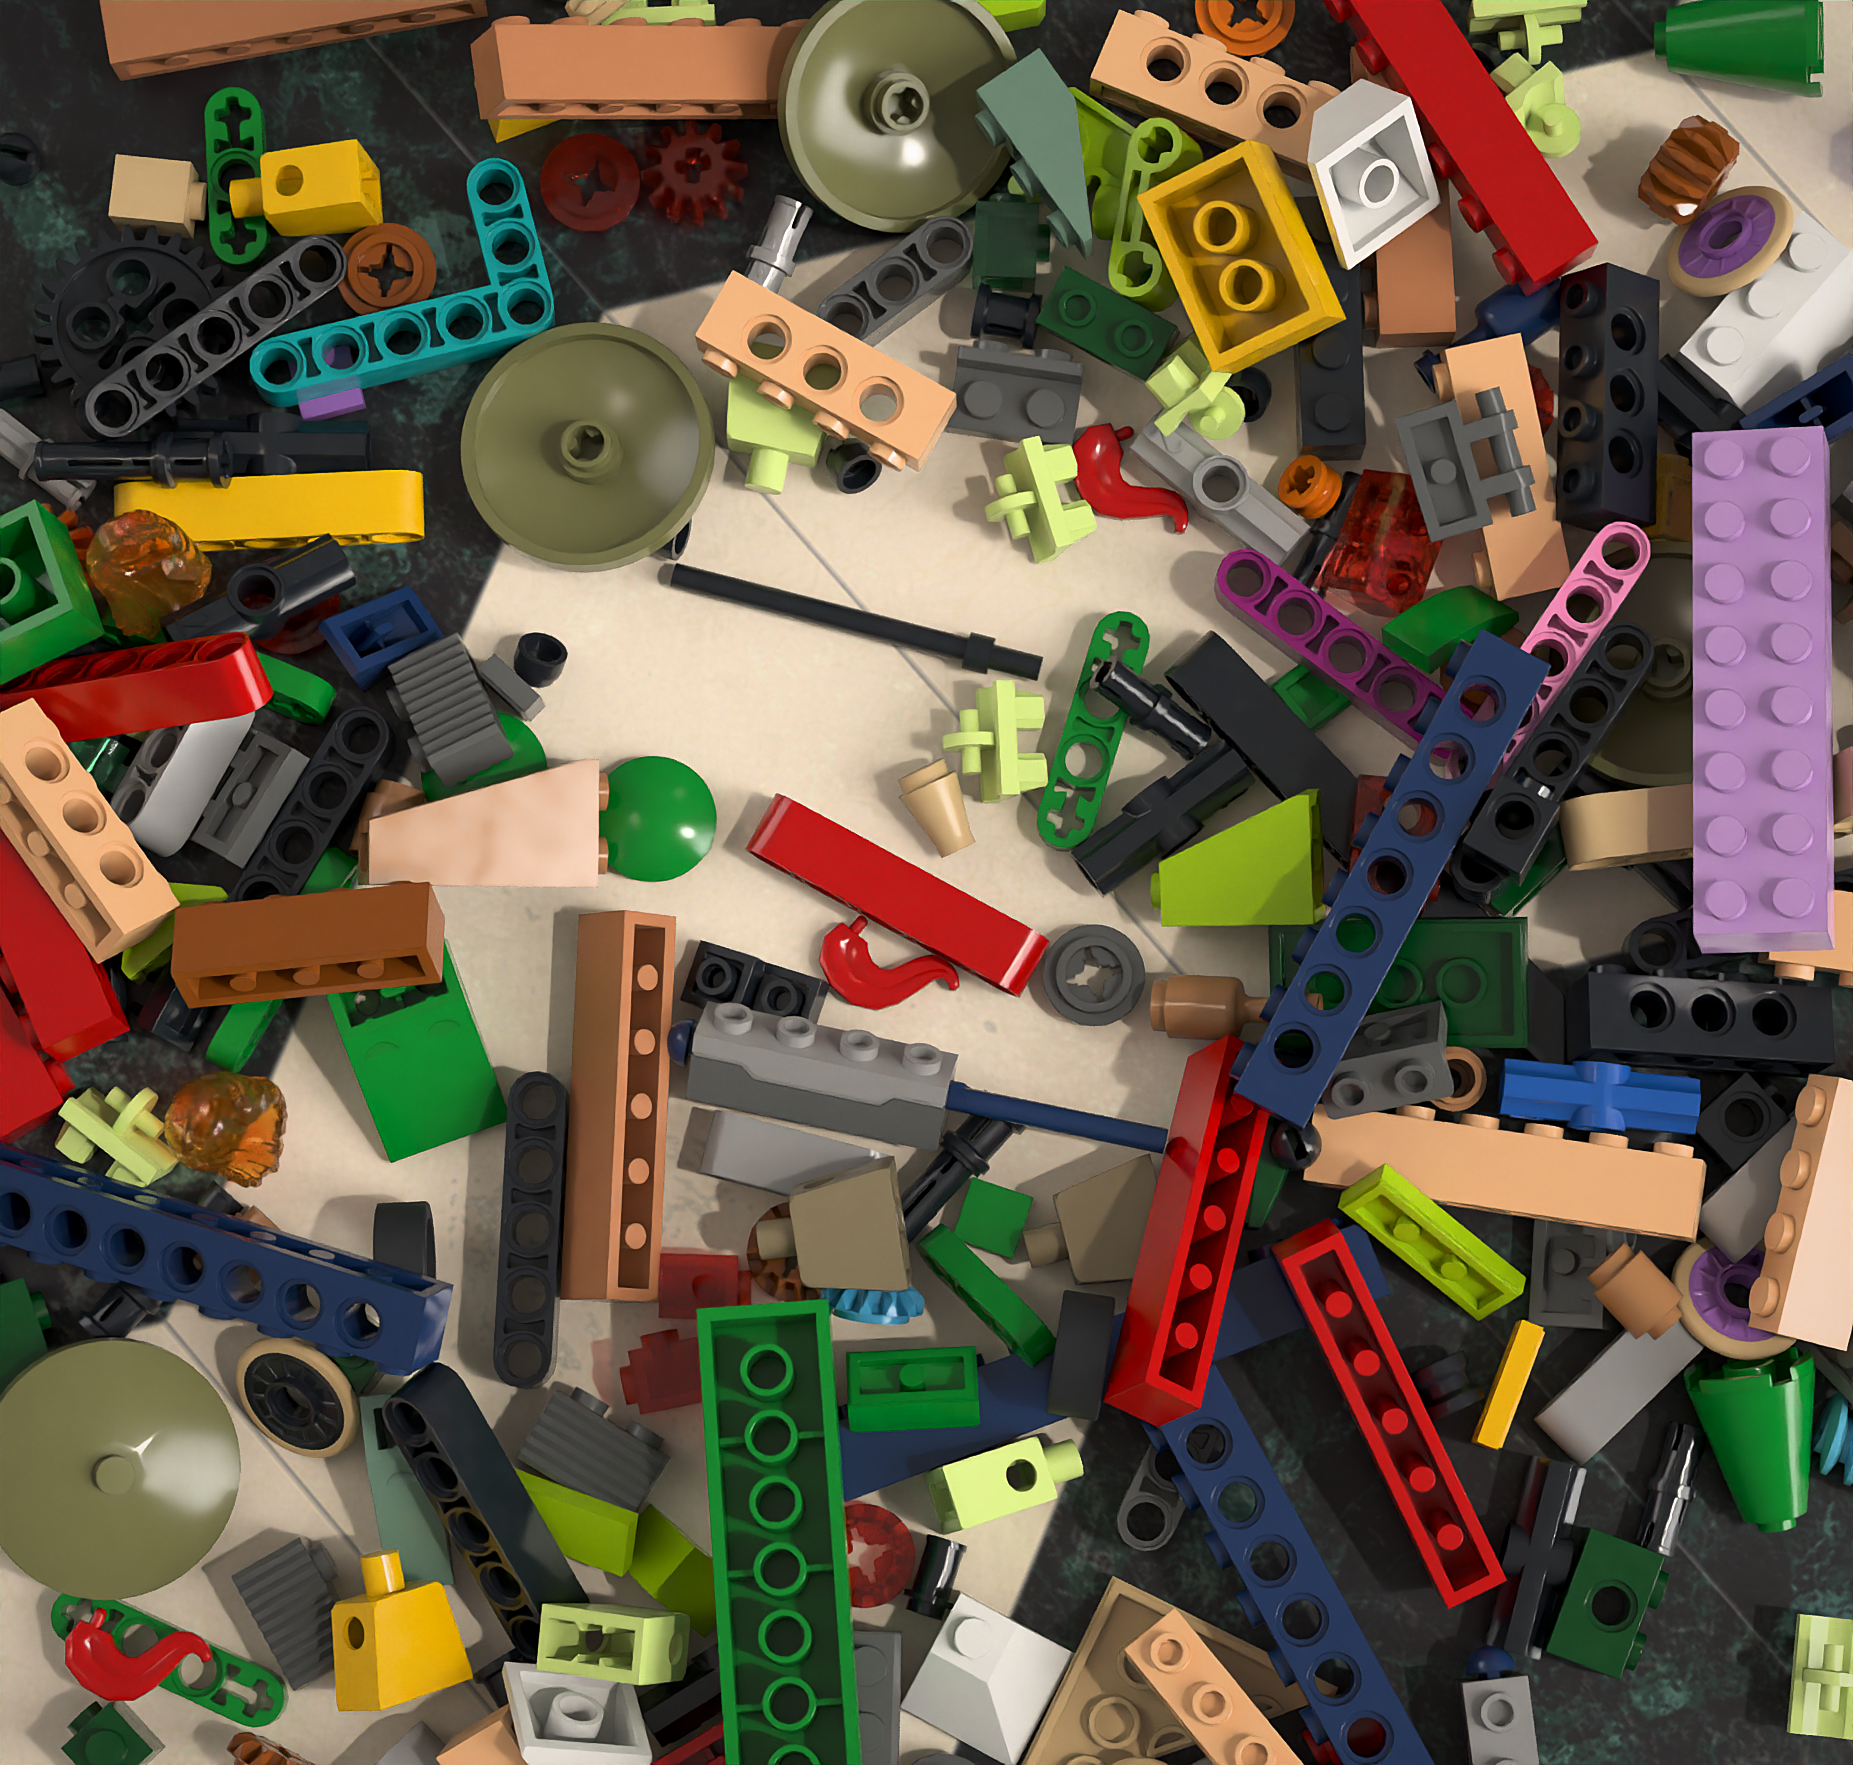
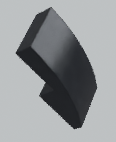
(740, 978)

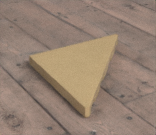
(1113, 1714)

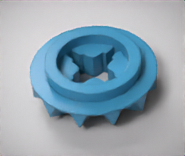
(875, 1306)

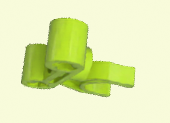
(1126, 165)

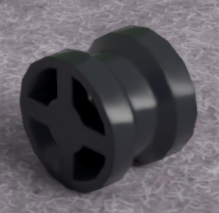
(1446, 1386)

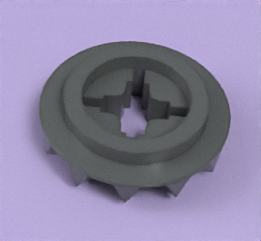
(1109, 949)

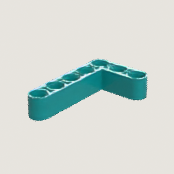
(427, 318)

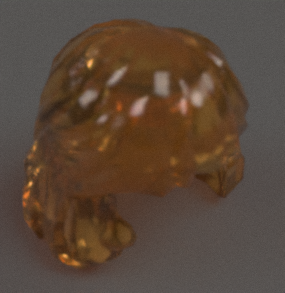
(146, 569)
(228, 1126)

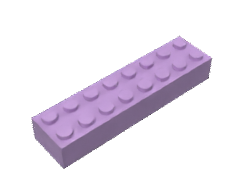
(1762, 691)

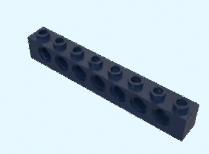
(1512, 682)
(408, 1304)
(1302, 1579)

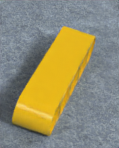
(288, 509)

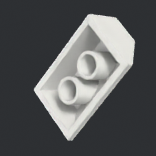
(1779, 324)

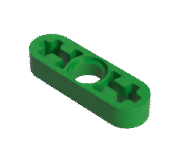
(218, 135)
(986, 1295)

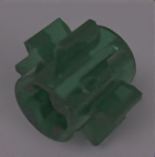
(103, 760)

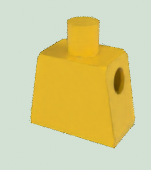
(313, 190)
(394, 1639)

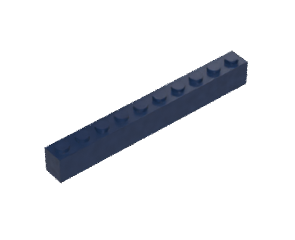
(1016, 1395)

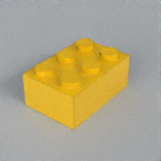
(1241, 257)

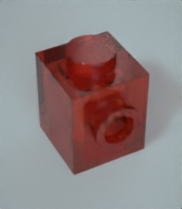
(701, 1282)
(663, 1373)

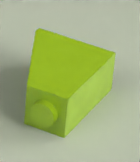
(1249, 873)

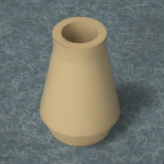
(938, 806)

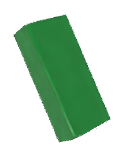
(912, 1389)

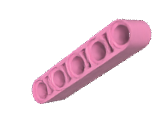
(1567, 636)

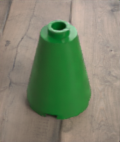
(1746, 43)
(1760, 1431)

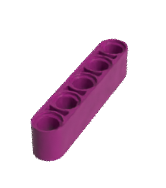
(1329, 629)

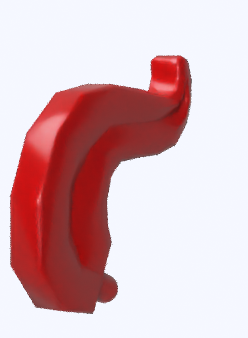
(1102, 485)
(865, 985)
(116, 1676)

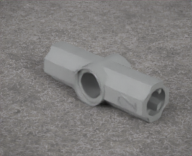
(1250, 517)

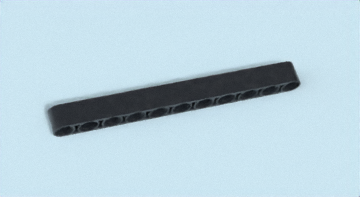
(1293, 759)

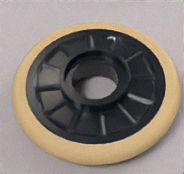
(333, 1409)

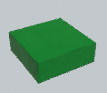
(1310, 697)
(993, 1217)

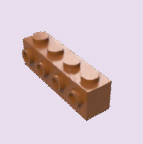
(308, 944)

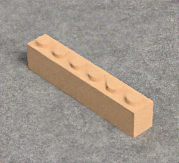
(1516, 1172)

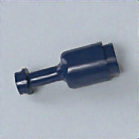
(1504, 314)

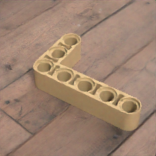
(1658, 822)

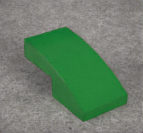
(1434, 627)

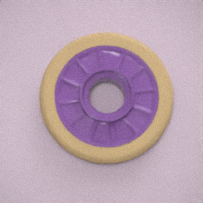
(1765, 228)
(1707, 1312)

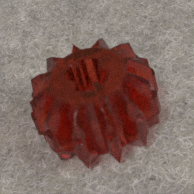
(715, 182)

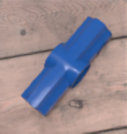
(1599, 1097)

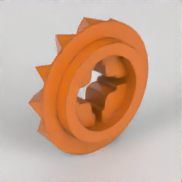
(1249, 36)

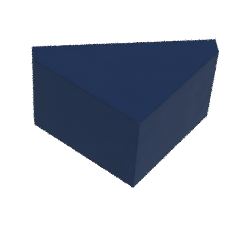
(1817, 401)
(379, 634)

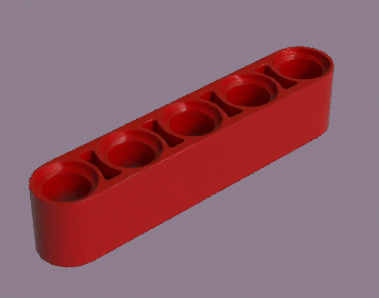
(145, 687)
(897, 895)

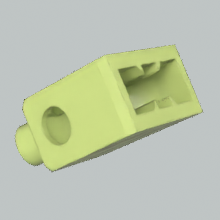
(773, 433)
(978, 1486)
(637, 1645)

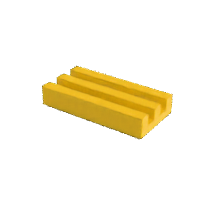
(1508, 1385)

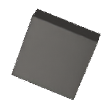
(511, 688)

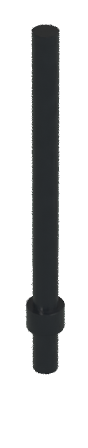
(977, 652)

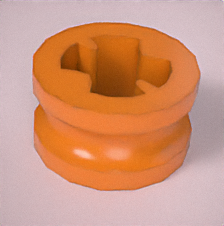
(1309, 487)

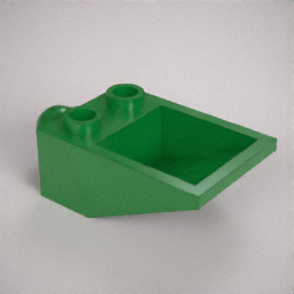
(421, 1064)

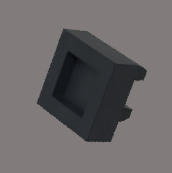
(168, 1014)

